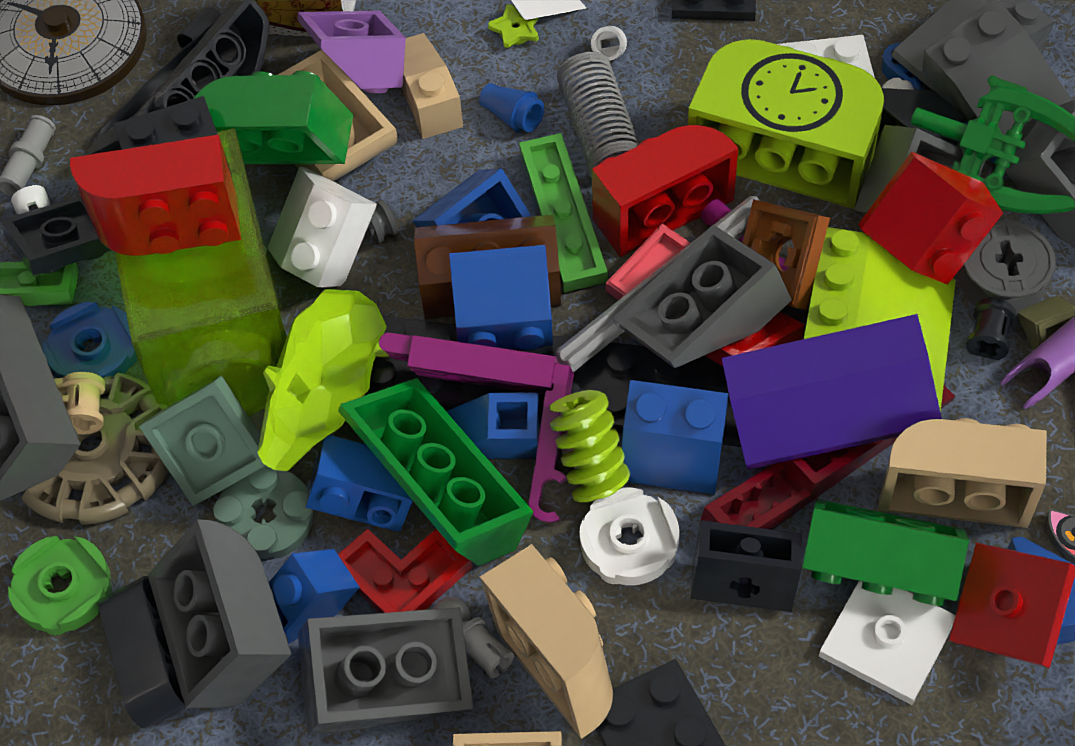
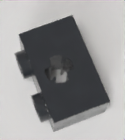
(746, 566)

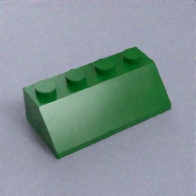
(441, 470)

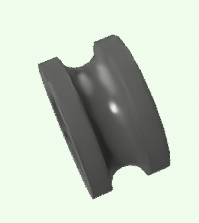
(382, 223)

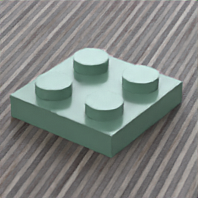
(205, 441)

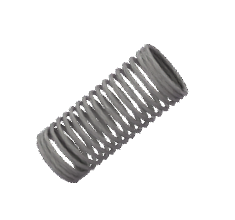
(598, 85)

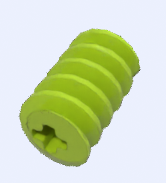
(592, 445)

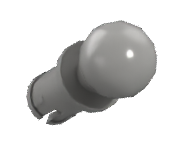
(479, 641)

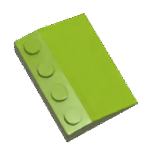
(867, 285)

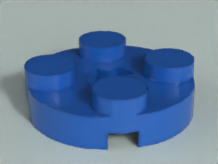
(88, 322)

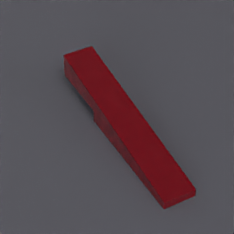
(792, 484)

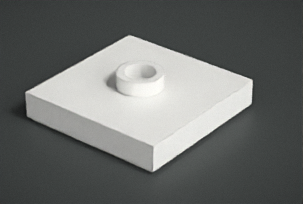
(888, 640)

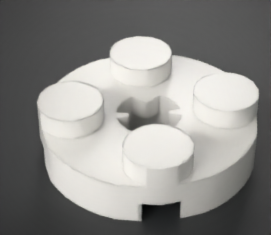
(629, 563)

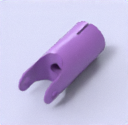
(1054, 357)

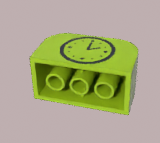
(793, 117)

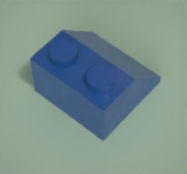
(479, 198)
(502, 297)
(674, 436)

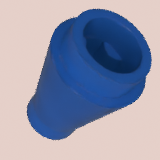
(513, 106)

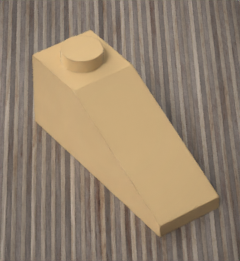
(430, 89)

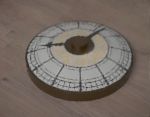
(67, 47)

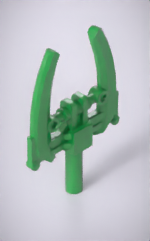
(984, 140)

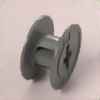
(1009, 266)

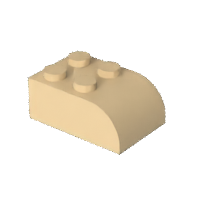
(370, 129)
(966, 472)
(551, 635)

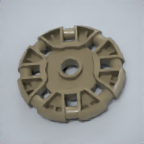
(108, 463)

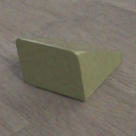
(1045, 318)

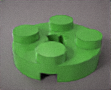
(65, 609)

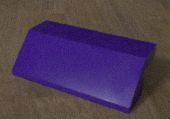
(831, 391)

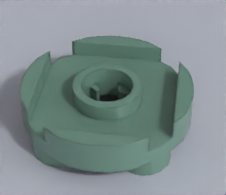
(263, 487)

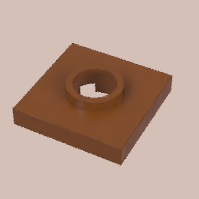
(774, 225)

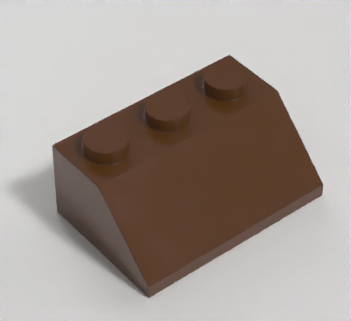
(436, 243)

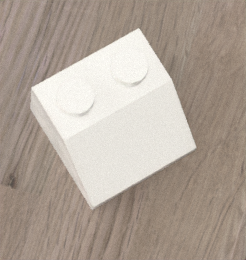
(320, 229)

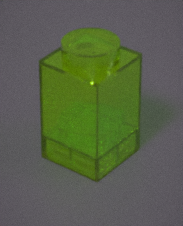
(208, 308)

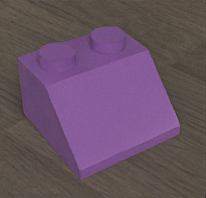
(361, 45)

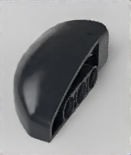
(223, 49)

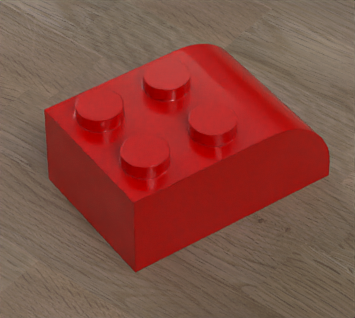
(662, 182)
(160, 196)

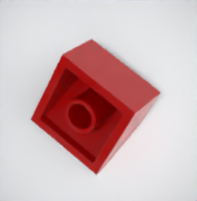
(931, 217)

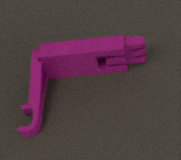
(496, 369)

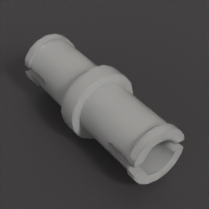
(26, 154)

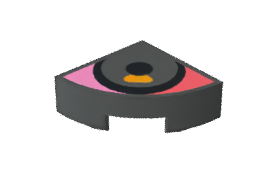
(1061, 530)

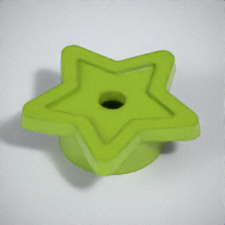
(512, 35)

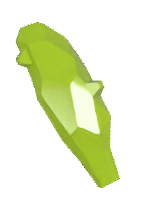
(321, 366)

